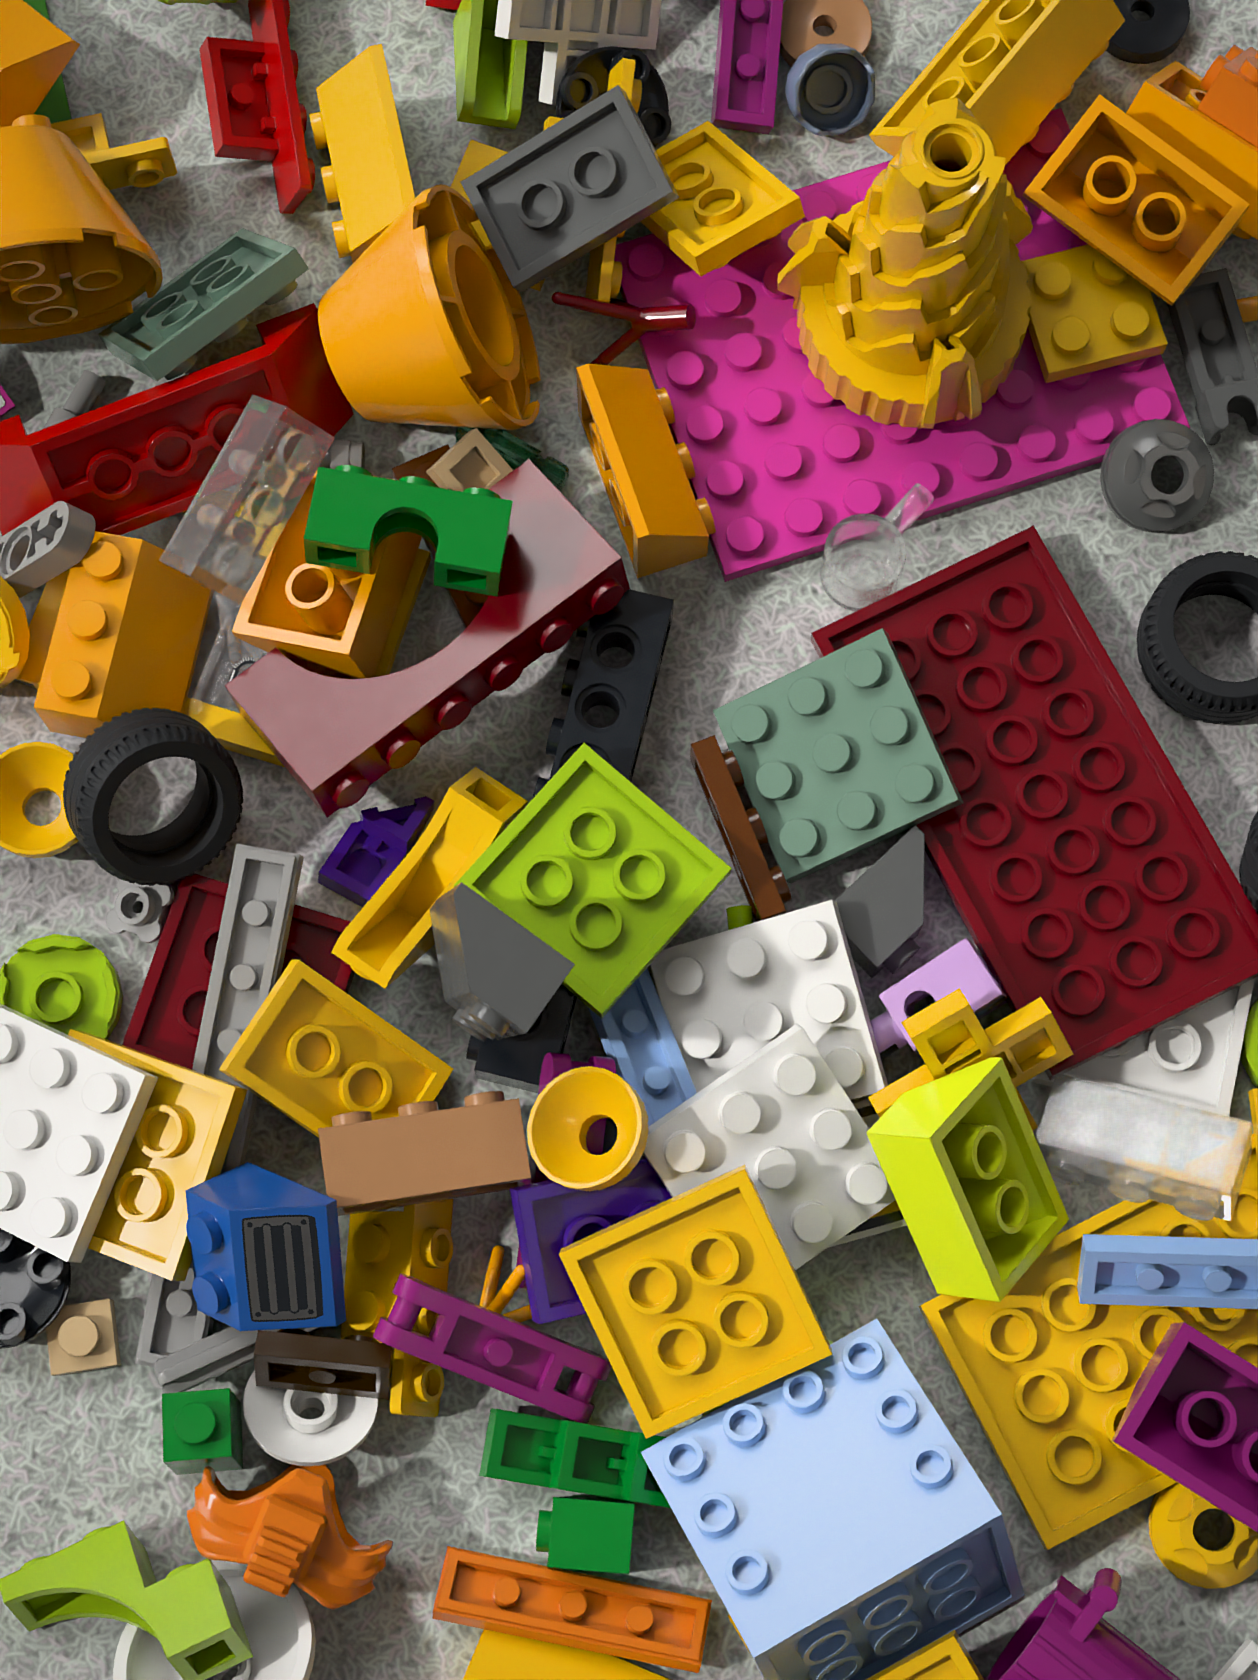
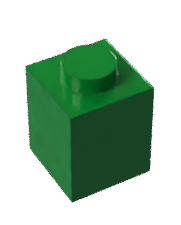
(202, 1431)
(586, 1535)

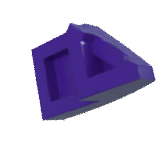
(373, 849)

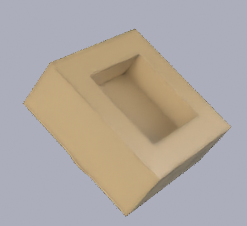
(469, 464)
(83, 1338)

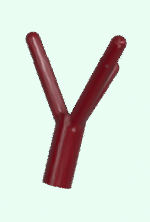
(642, 319)

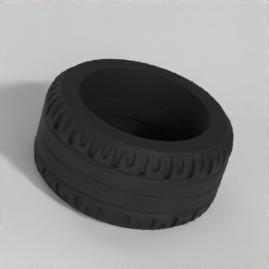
(1160, 656)
(188, 840)

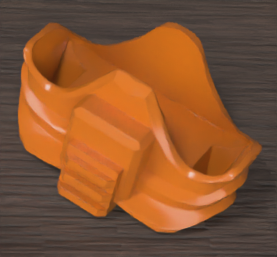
(286, 1535)

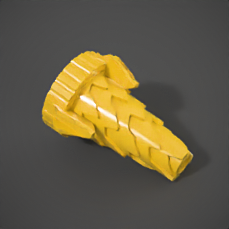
(920, 286)

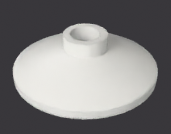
(280, 1431)

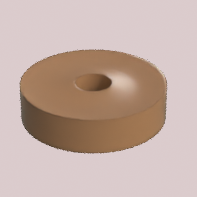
(846, 18)

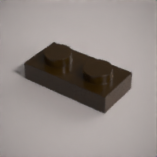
(323, 1364)

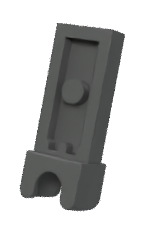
(1216, 354)

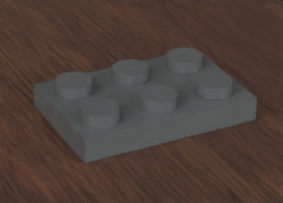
(569, 189)

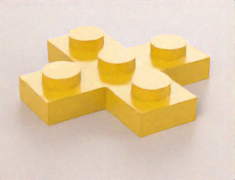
(953, 1039)

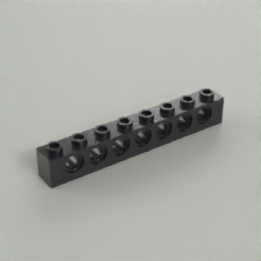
(642, 628)

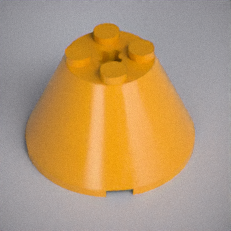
(64, 240)

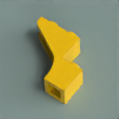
(396, 920)

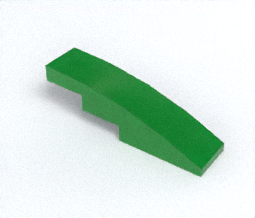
(570, 1457)

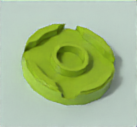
(86, 1004)

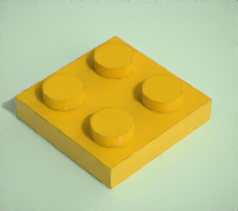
(1088, 314)

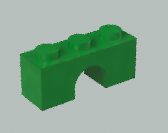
(357, 511)

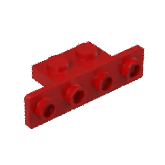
(257, 102)

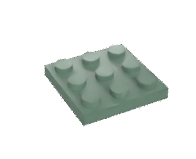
(204, 304)
(837, 756)

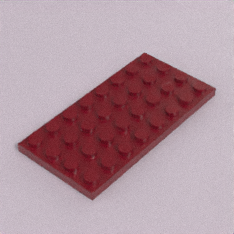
(1072, 827)

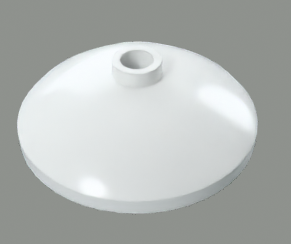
(275, 1626)

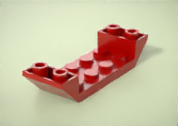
(156, 447)

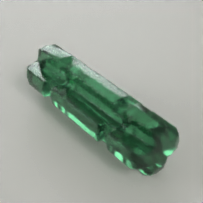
(517, 452)

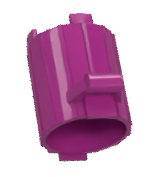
(1073, 1642)

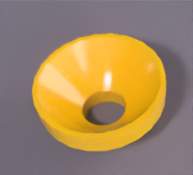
(23, 773)
(561, 1123)
(1172, 1537)

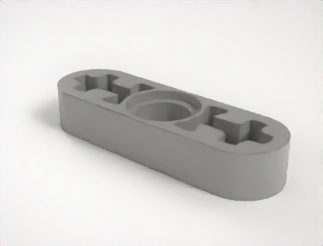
(45, 546)

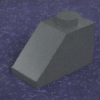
(886, 907)

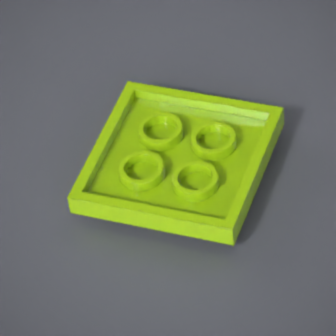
(597, 876)

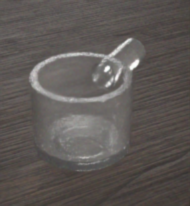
(868, 552)

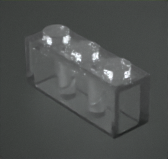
(247, 498)
(1144, 1147)

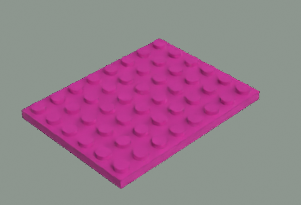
(791, 459)

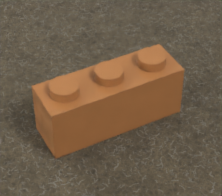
(424, 1153)

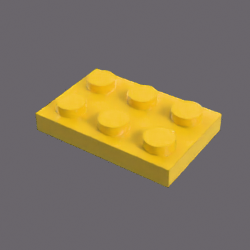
(723, 202)
(329, 1055)

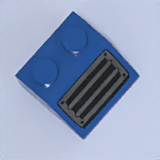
(265, 1251)

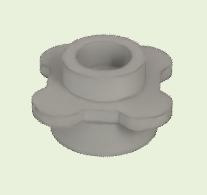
(151, 921)

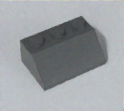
(492, 966)

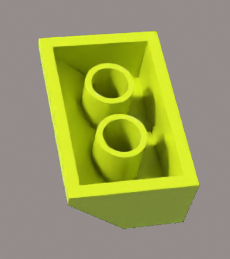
(969, 1180)

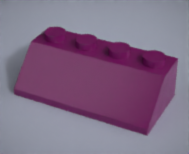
(1198, 1420)

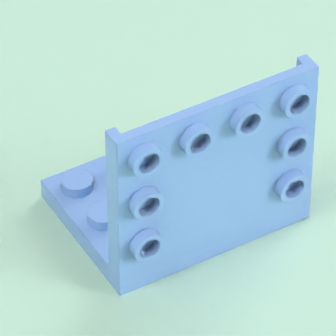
(838, 1516)

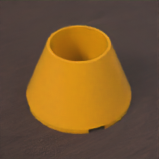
(431, 325)

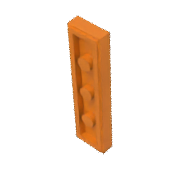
(572, 1609)

